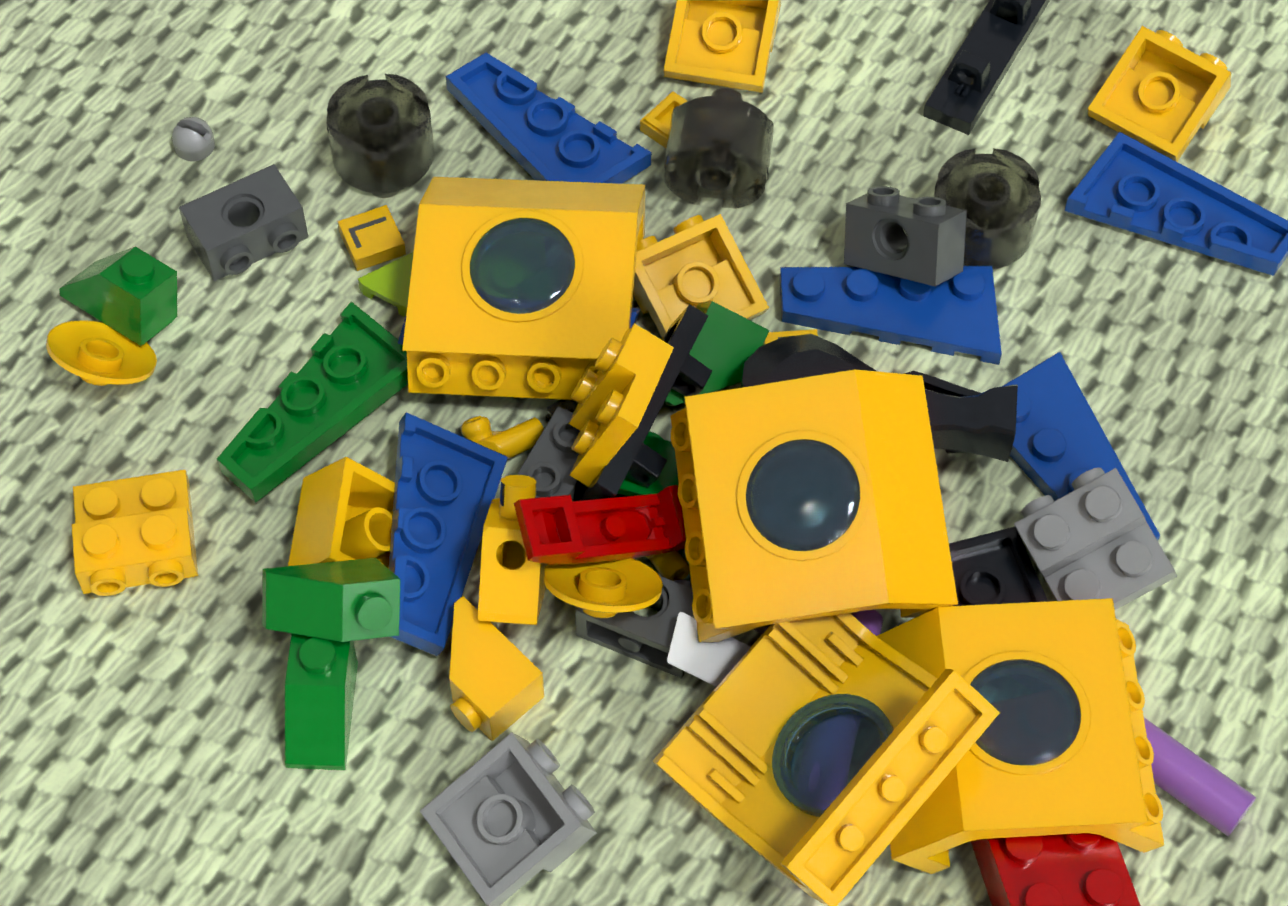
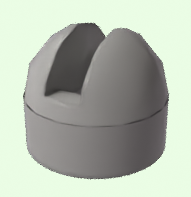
(189, 143)

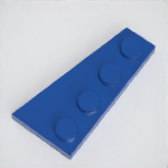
(541, 130)
(1173, 204)
(947, 317)
(1059, 433)
(437, 524)

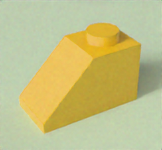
(488, 675)

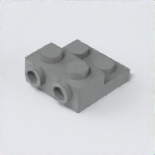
(1094, 542)
(510, 818)

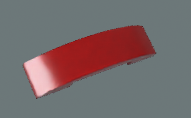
(600, 529)

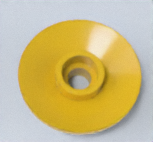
(99, 353)
(605, 587)

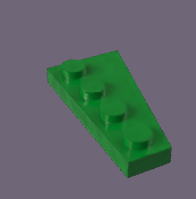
(332, 393)

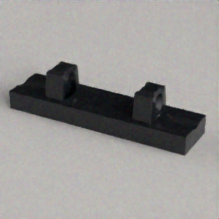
(982, 62)
(682, 375)

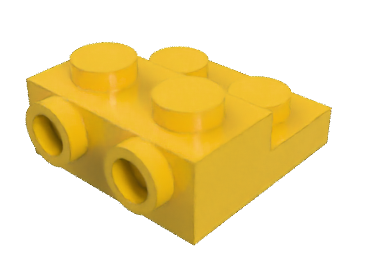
(722, 42)
(1161, 92)
(694, 268)
(615, 398)
(133, 533)

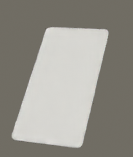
(703, 659)

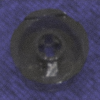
(380, 134)
(718, 150)
(999, 200)

